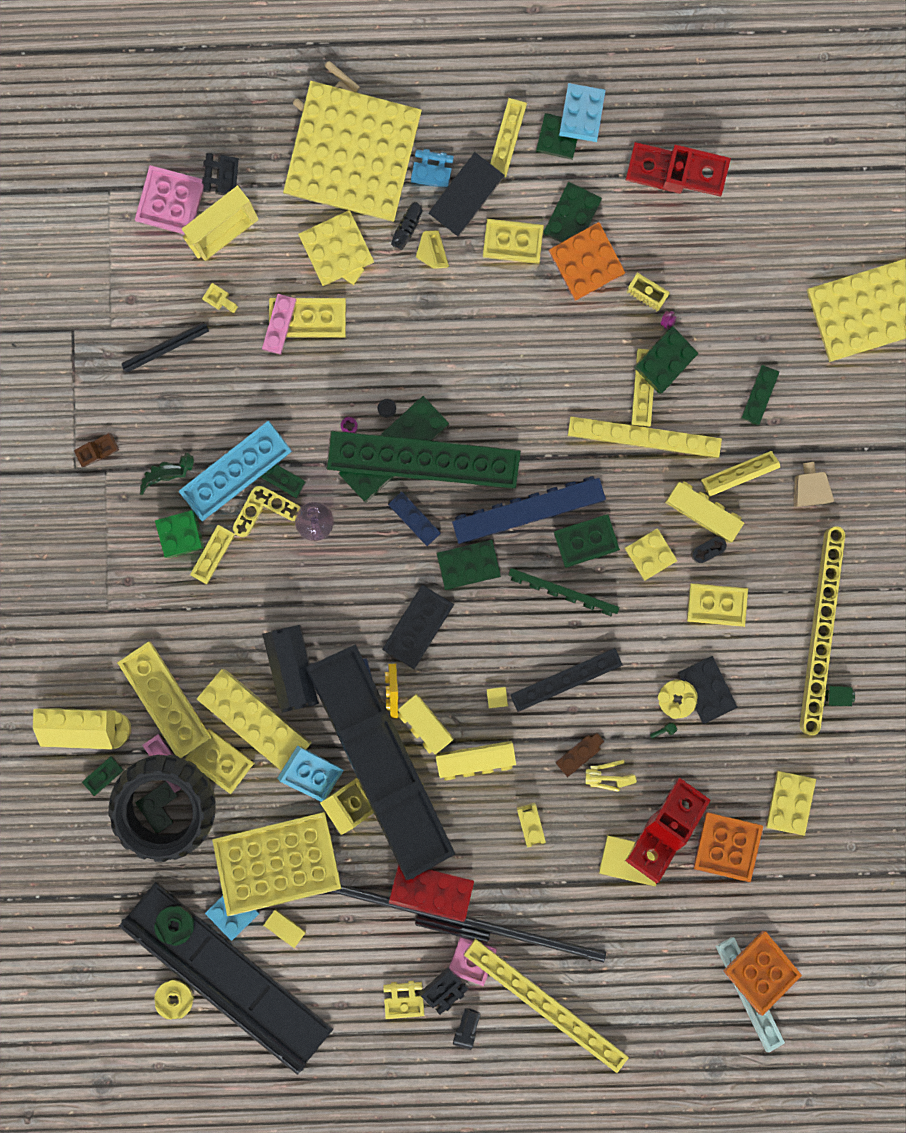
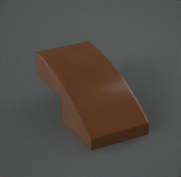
(96, 450)

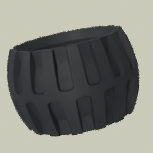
(140, 839)

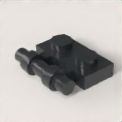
(226, 173)
(441, 987)

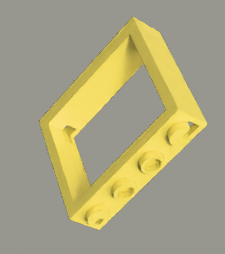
(219, 224)

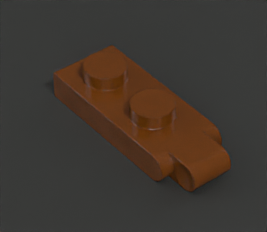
(580, 754)

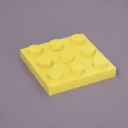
(336, 248)

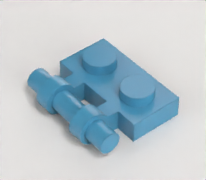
(430, 174)

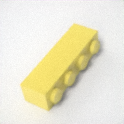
(704, 512)

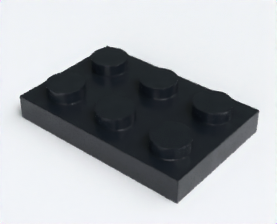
(712, 691)

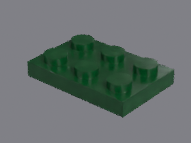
(572, 213)
(666, 360)
(586, 541)
(468, 564)

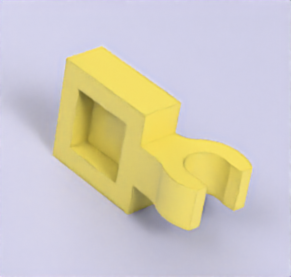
(218, 297)

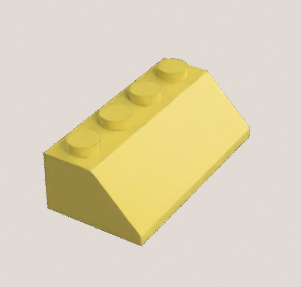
(74, 728)
(476, 759)

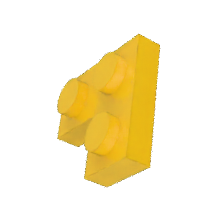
(392, 690)

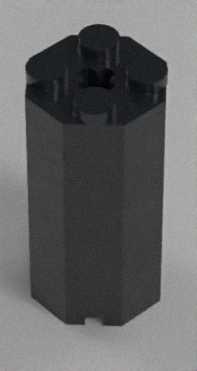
(287, 663)

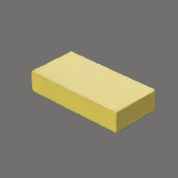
(284, 928)

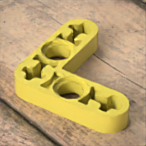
(259, 505)

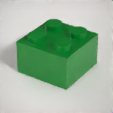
(179, 534)

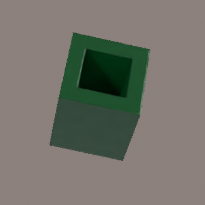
(839, 696)

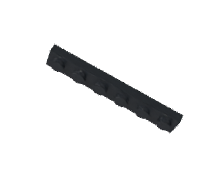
(566, 679)

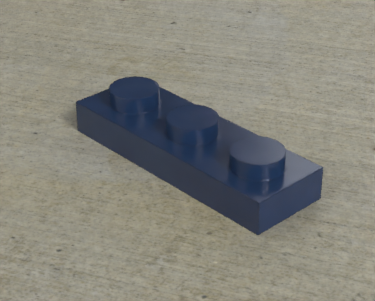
(414, 519)

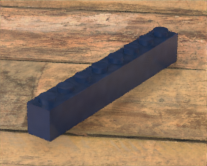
(529, 510)

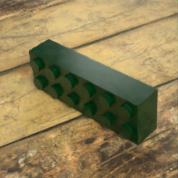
(418, 422)

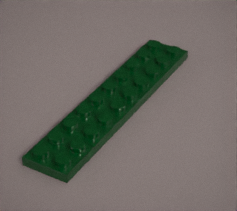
(422, 459)

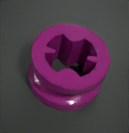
(352, 421)

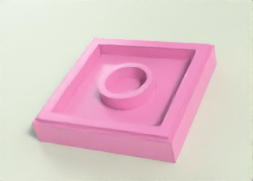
(466, 968)

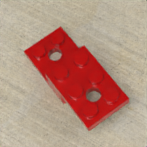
(678, 169)
(668, 830)

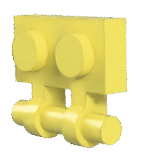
(403, 1006)

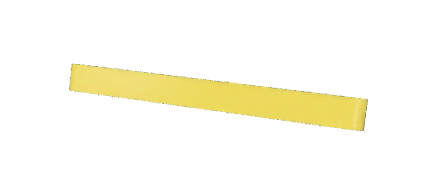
(816, 638)

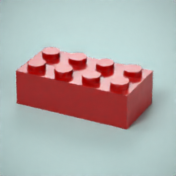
(433, 894)

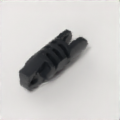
(407, 226)

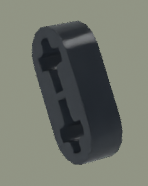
(711, 554)

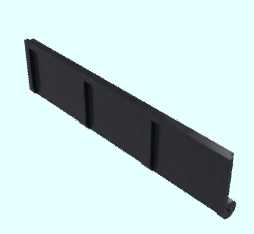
(380, 761)
(231, 983)

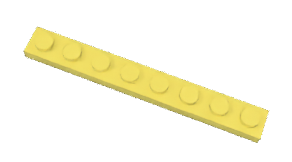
(644, 437)

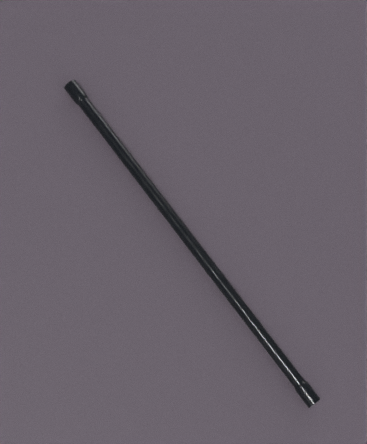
(589, 953)

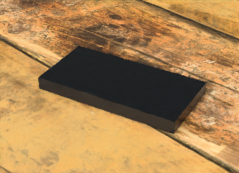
(466, 194)
(418, 627)

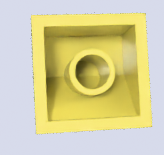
(347, 806)

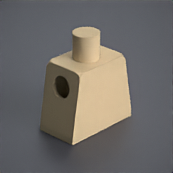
(811, 487)

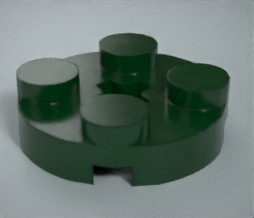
(172, 936)

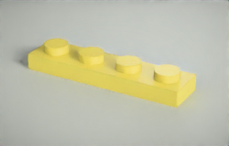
(508, 135)
(641, 397)
(740, 473)

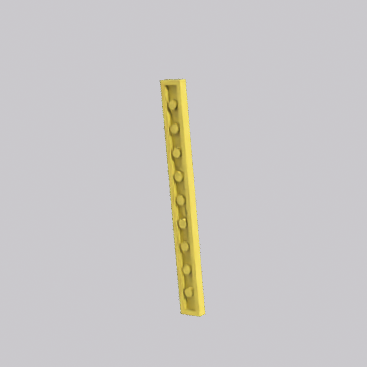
(546, 1005)

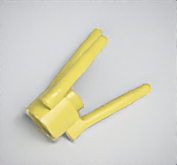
(594, 777)

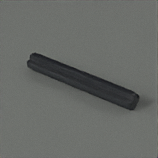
(453, 929)

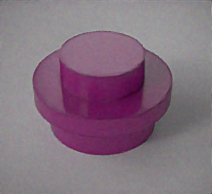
(668, 319)

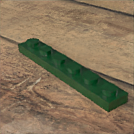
(570, 595)

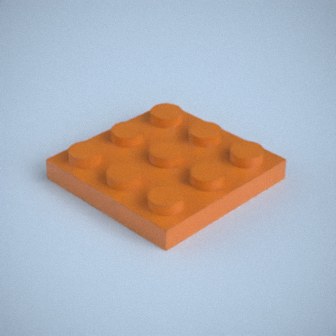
(586, 261)
(728, 847)
(762, 973)

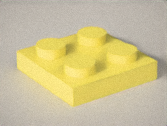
(650, 554)

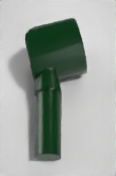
(669, 727)

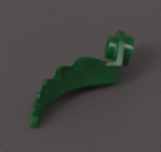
(167, 471)

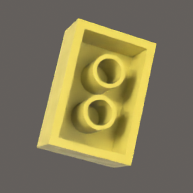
(424, 724)

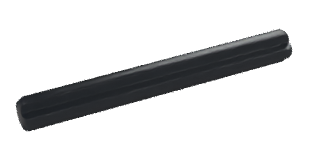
(165, 347)

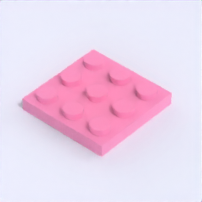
(169, 199)

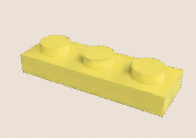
(212, 554)

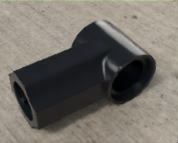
(466, 1034)

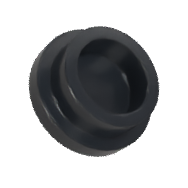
(387, 408)

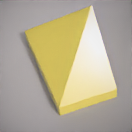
(431, 250)

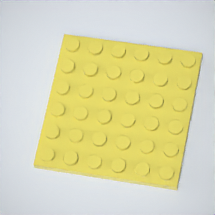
(352, 151)

